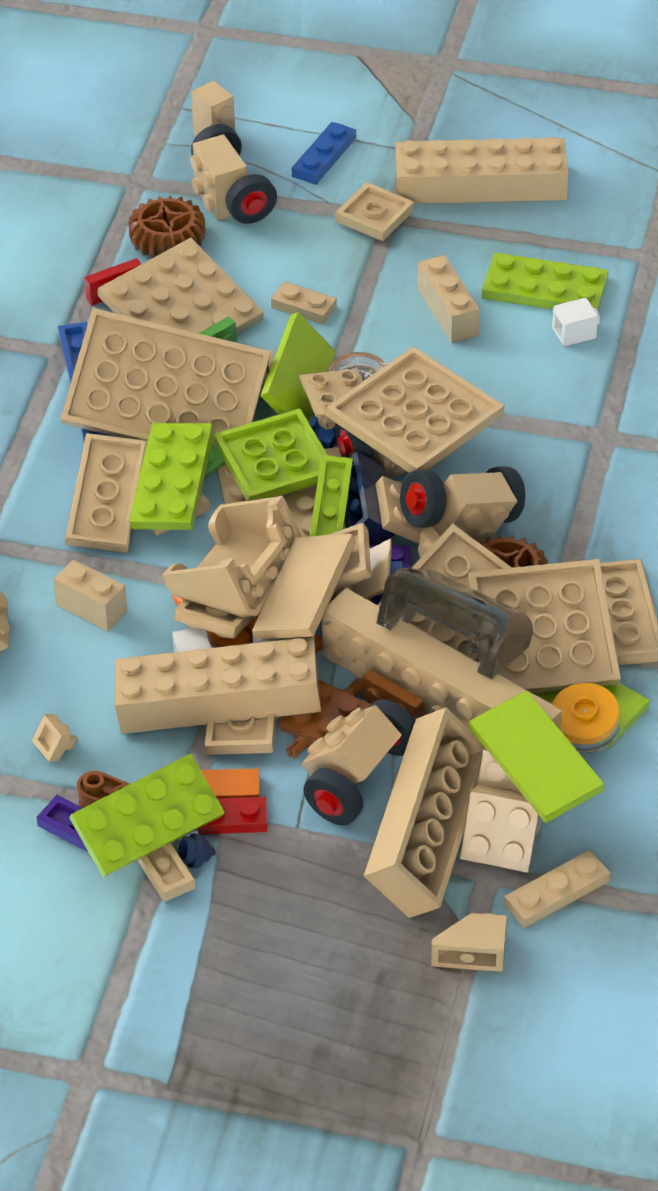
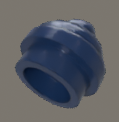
(195, 850)

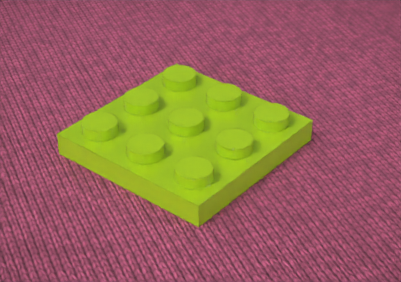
(272, 455)

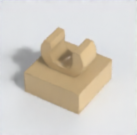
(53, 738)

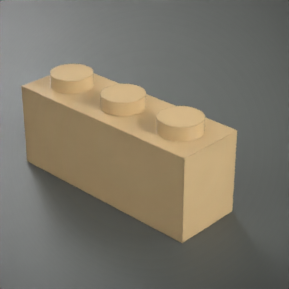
(448, 298)

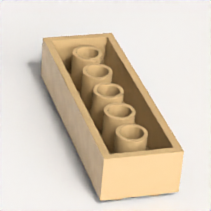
(482, 170)
(217, 685)
(426, 814)

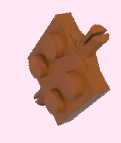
(312, 726)

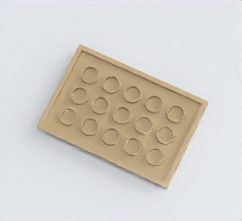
(157, 373)

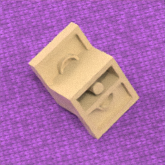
(499, 821)

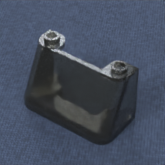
(494, 629)

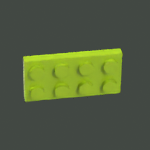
(542, 282)
(172, 476)
(146, 815)

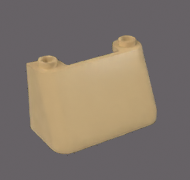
(244, 562)

